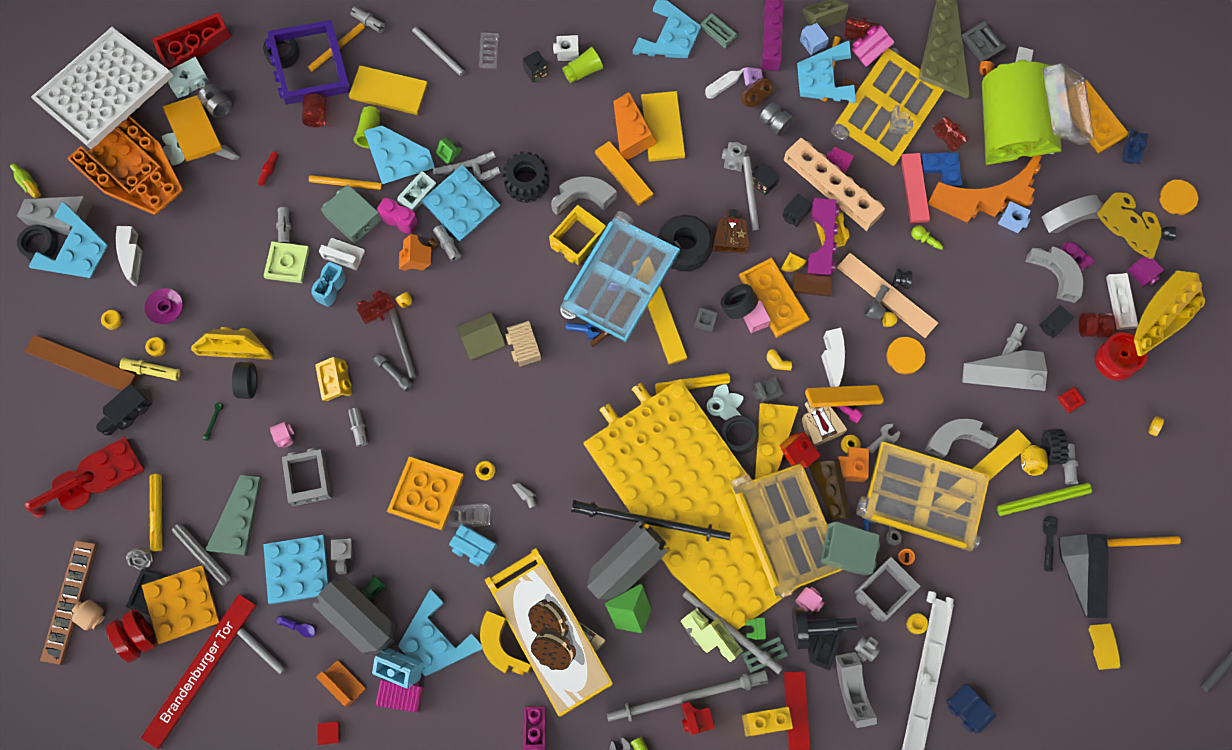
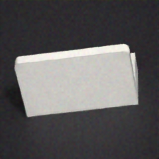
(342, 253)

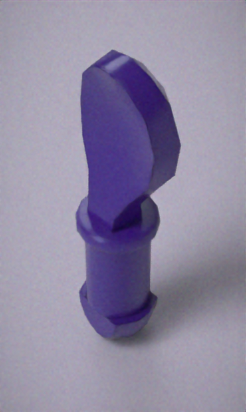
(305, 630)

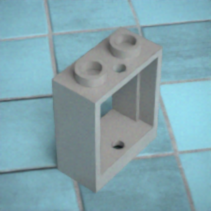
(312, 495)
(901, 576)

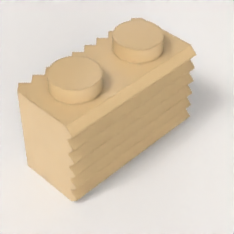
(524, 344)

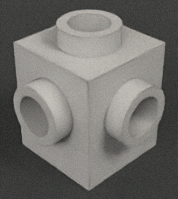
(734, 156)

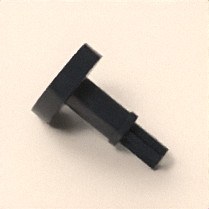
(812, 627)

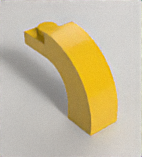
(490, 637)

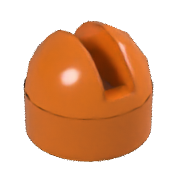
(986, 67)
(902, 557)

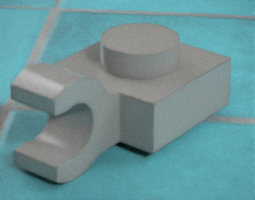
(341, 552)

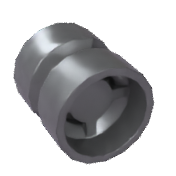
(215, 100)
(776, 119)

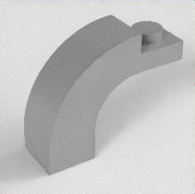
(584, 188)
(1072, 213)
(1065, 269)
(959, 429)
(853, 690)

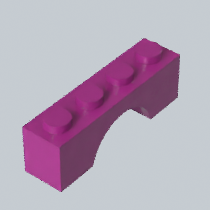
(772, 35)
(824, 214)

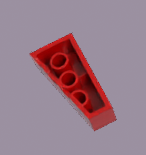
(191, 40)

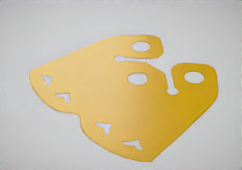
(1136, 232)

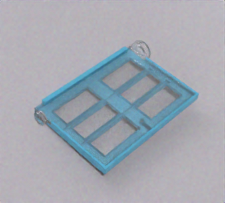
(619, 278)

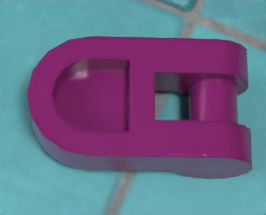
(1076, 252)

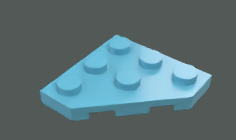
(396, 155)

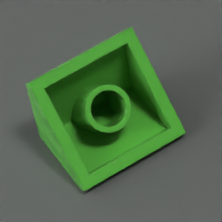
(630, 610)

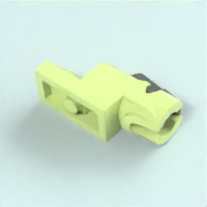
(710, 635)

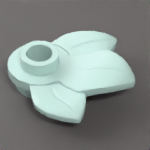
(172, 149)
(727, 402)

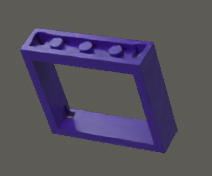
(300, 31)

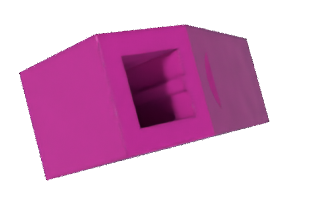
(534, 728)

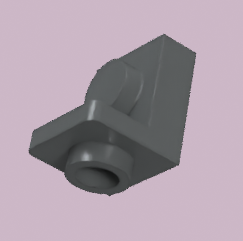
(767, 390)

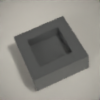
(705, 319)

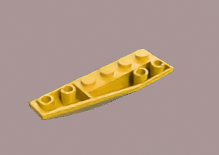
(1169, 310)

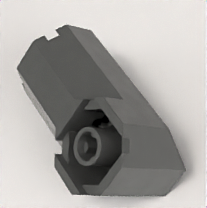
(627, 562)
(356, 617)

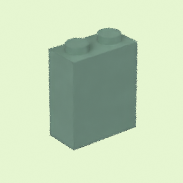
(351, 214)
(850, 549)

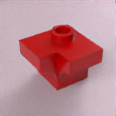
(799, 450)
(696, 719)

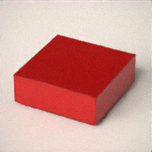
(1071, 400)
(328, 733)

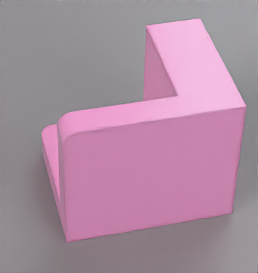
(757, 319)

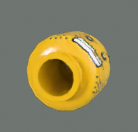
(1034, 460)

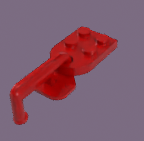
(73, 489)

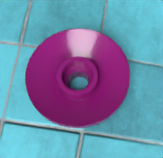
(158, 301)

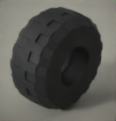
(691, 228)

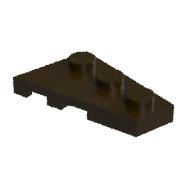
(831, 487)

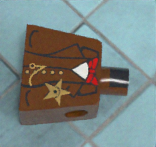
(731, 234)

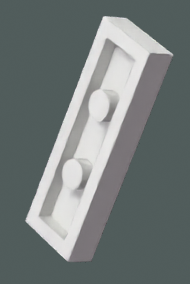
(1122, 301)

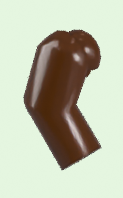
(431, 242)

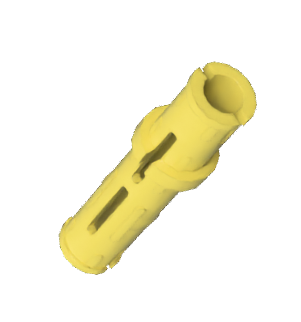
(142, 367)

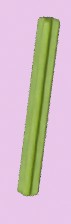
(1044, 499)

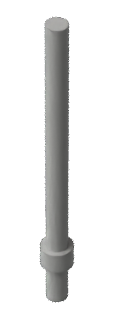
(763, 657)

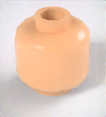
(87, 615)

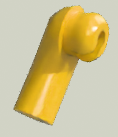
(776, 362)

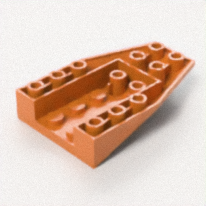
(130, 168)

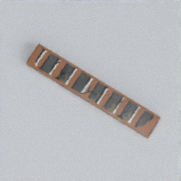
(70, 594)

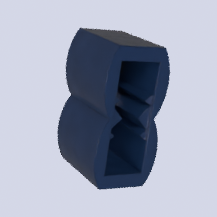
(970, 709)

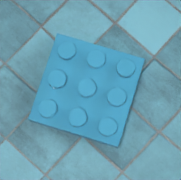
(460, 203)
(296, 569)

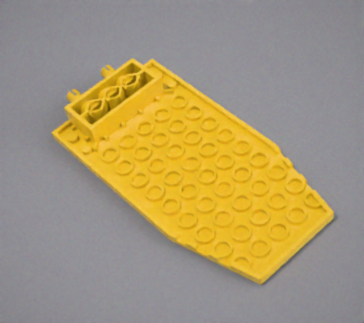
(678, 469)

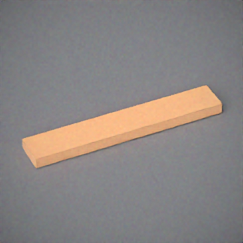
(892, 300)

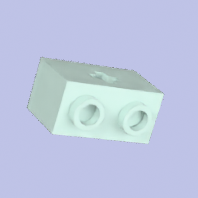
(187, 78)
(416, 191)

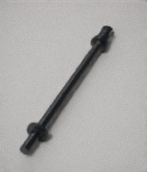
(592, 510)

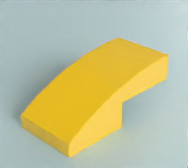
(1105, 646)

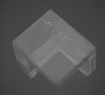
(900, 121)

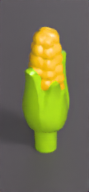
(25, 180)

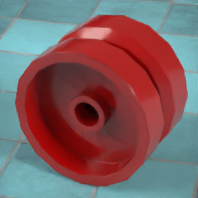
(1118, 357)
(131, 636)

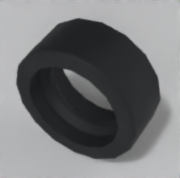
(289, 59)
(31, 232)
(743, 307)
(244, 380)
(735, 420)

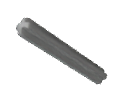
(200, 553)

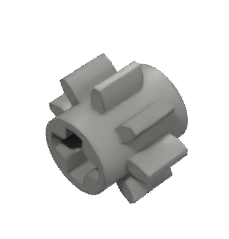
(867, 649)

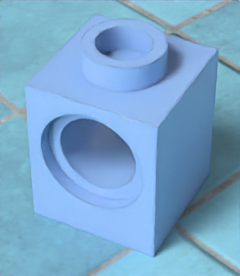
(813, 39)
(1014, 210)

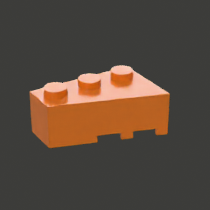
(632, 128)

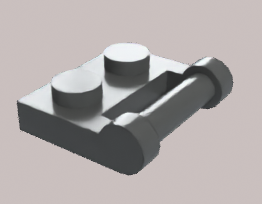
(980, 44)

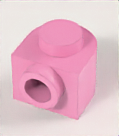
(282, 434)
(810, 600)

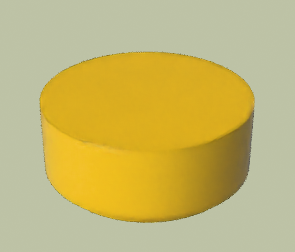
(111, 319)
(156, 347)
(1156, 426)
(917, 623)

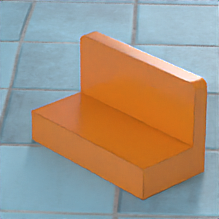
(341, 683)

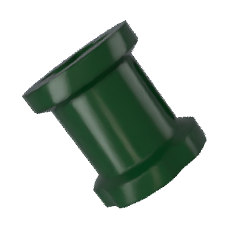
(373, 588)

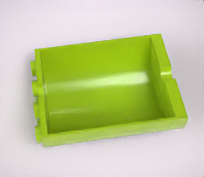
(1017, 113)

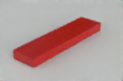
(797, 702)

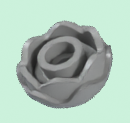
(139, 558)

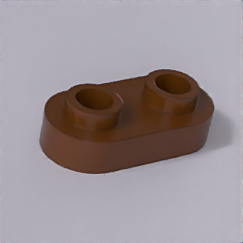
(758, 91)

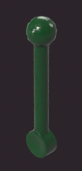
(218, 407)

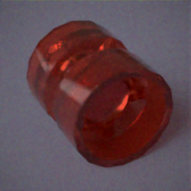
(314, 110)
(1096, 325)

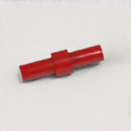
(267, 169)

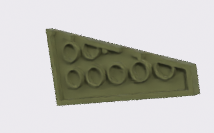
(944, 52)

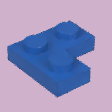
(944, 163)

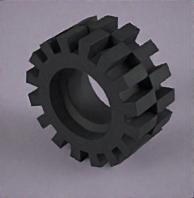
(1055, 445)

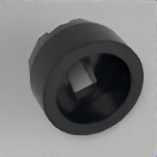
(1168, 233)

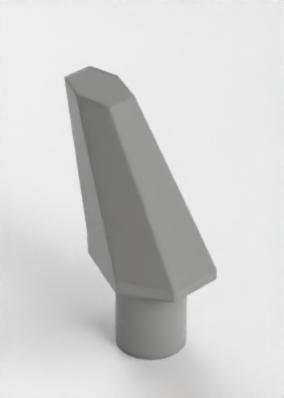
(227, 153)
(525, 494)

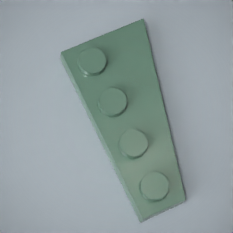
(236, 521)

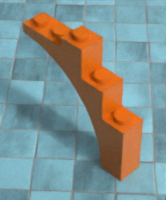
(967, 202)

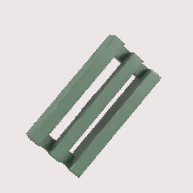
(716, 33)
(780, 647)

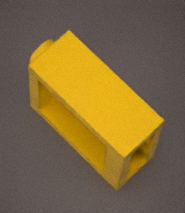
(588, 221)
(767, 721)

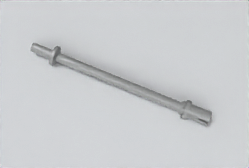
(744, 682)

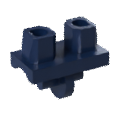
(1134, 147)

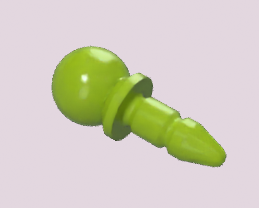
(920, 233)

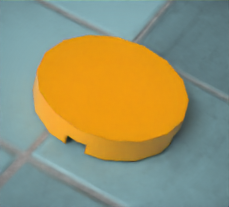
(1178, 197)
(905, 355)

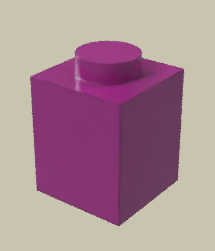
(1146, 271)

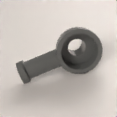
(875, 309)

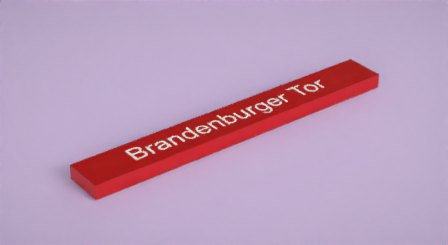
(198, 672)

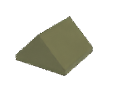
(826, 13)
(481, 336)

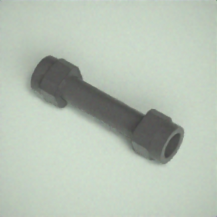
(403, 382)

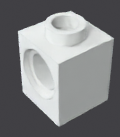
(571, 43)

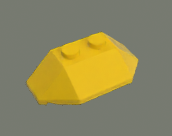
(231, 343)

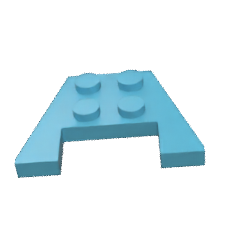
(676, 37)
(817, 75)
(80, 251)
(429, 645)

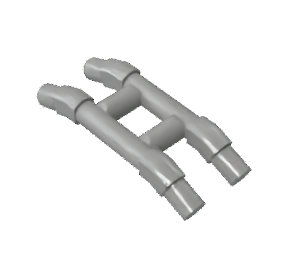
(474, 163)

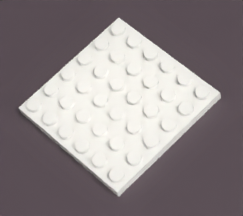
(102, 87)

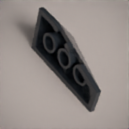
(1087, 565)

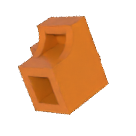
(414, 254)
(856, 465)

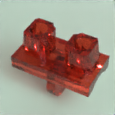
(858, 28)
(950, 133)
(375, 308)

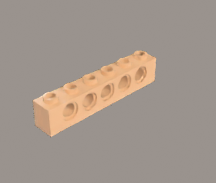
(822, 181)

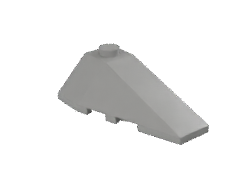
(1014, 370)

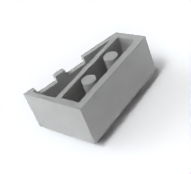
(43, 210)

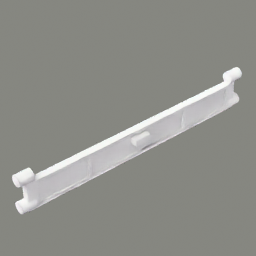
(928, 673)

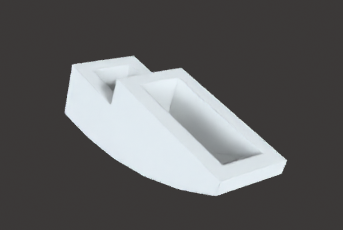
(129, 253)
(834, 356)

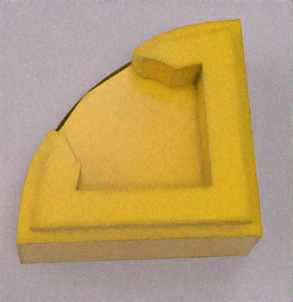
(793, 263)

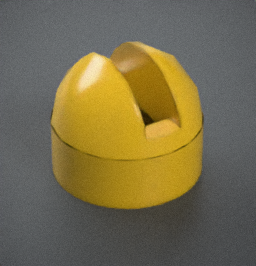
(404, 300)
(889, 319)

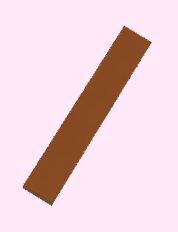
(80, 363)

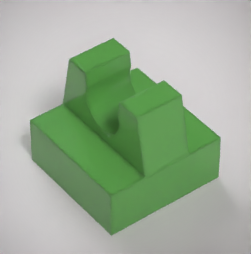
(447, 150)
(758, 629)

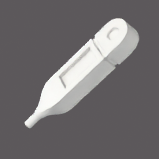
(722, 83)

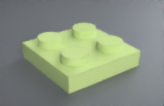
(286, 262)

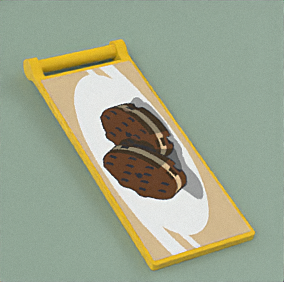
(549, 634)

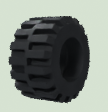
(521, 164)

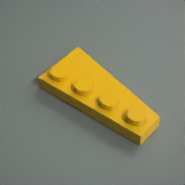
(773, 428)

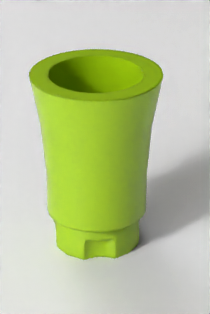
(583, 65)
(369, 119)

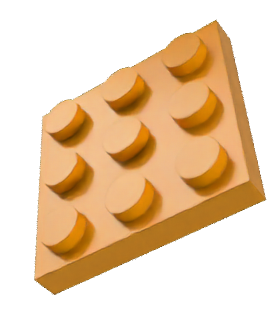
(425, 493)
(180, 604)

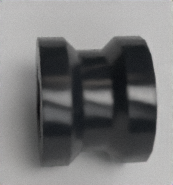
(902, 279)

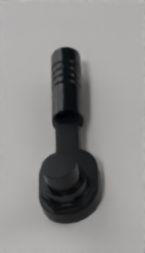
(1050, 529)

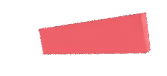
(915, 188)

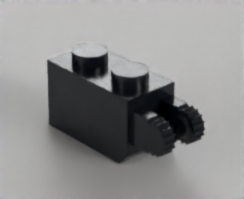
(123, 410)

